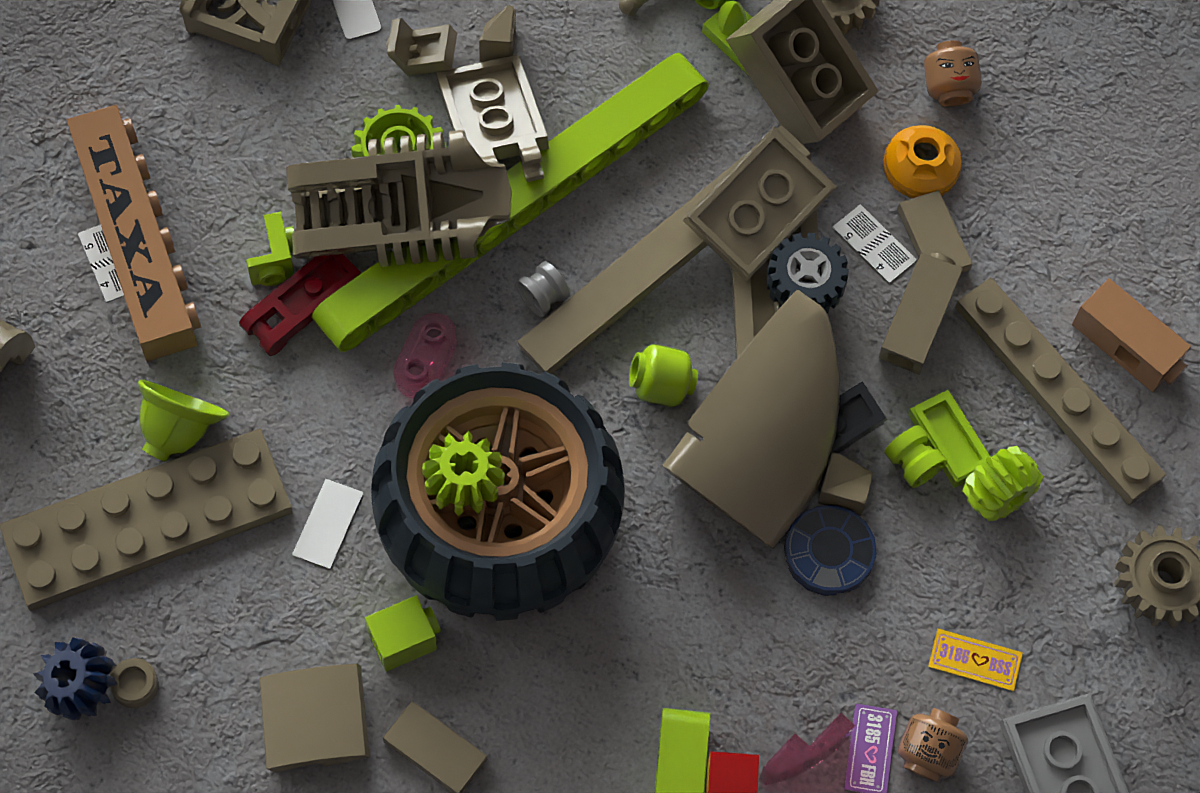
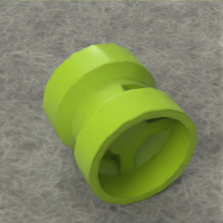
(918, 460)

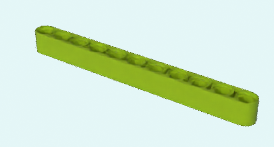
(570, 161)

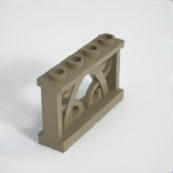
(277, 22)

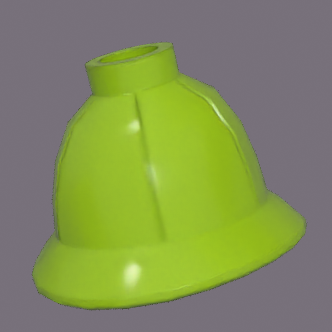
(173, 420)

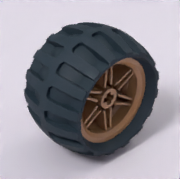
(559, 540)

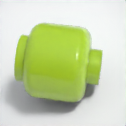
(662, 375)

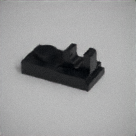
(856, 417)

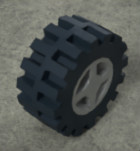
(809, 260)

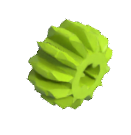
(463, 473)
(1002, 483)

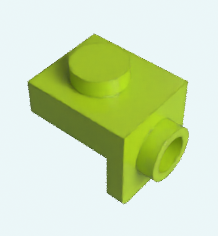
(278, 266)

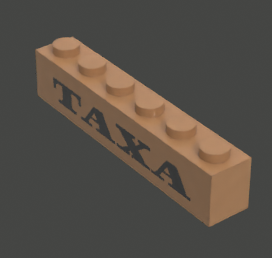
(132, 233)

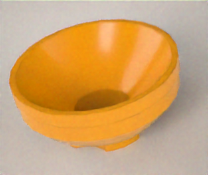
(917, 176)

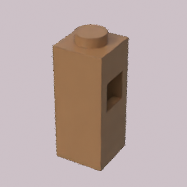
(1132, 336)

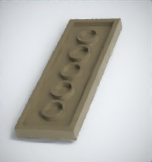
(145, 519)

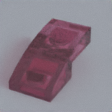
(799, 757)

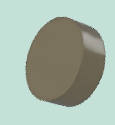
(136, 683)

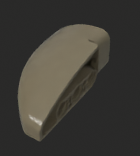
(767, 424)

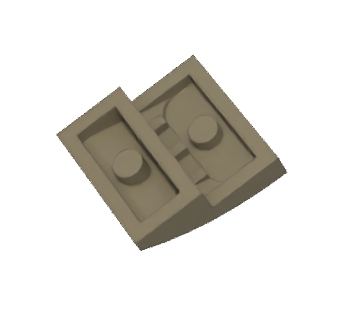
(314, 717)

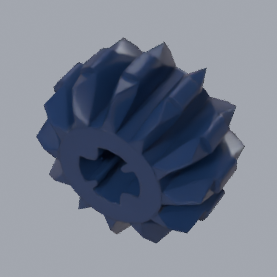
(75, 679)

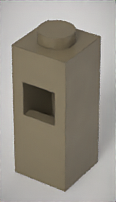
(920, 312)

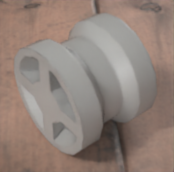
(543, 289)

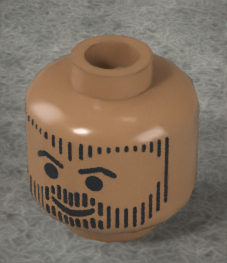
(933, 745)

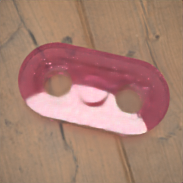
(425, 352)

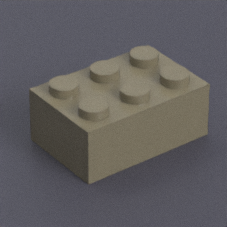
(802, 67)

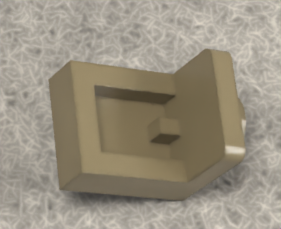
(421, 49)

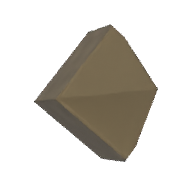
(498, 35)
(845, 484)

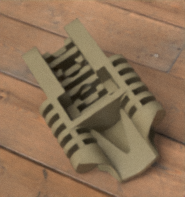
(399, 200)

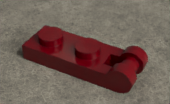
(297, 300)

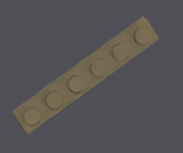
(1060, 391)

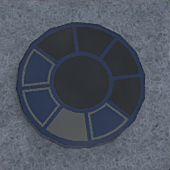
(830, 550)

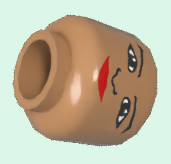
(952, 73)

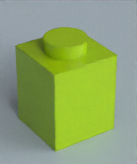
(403, 632)

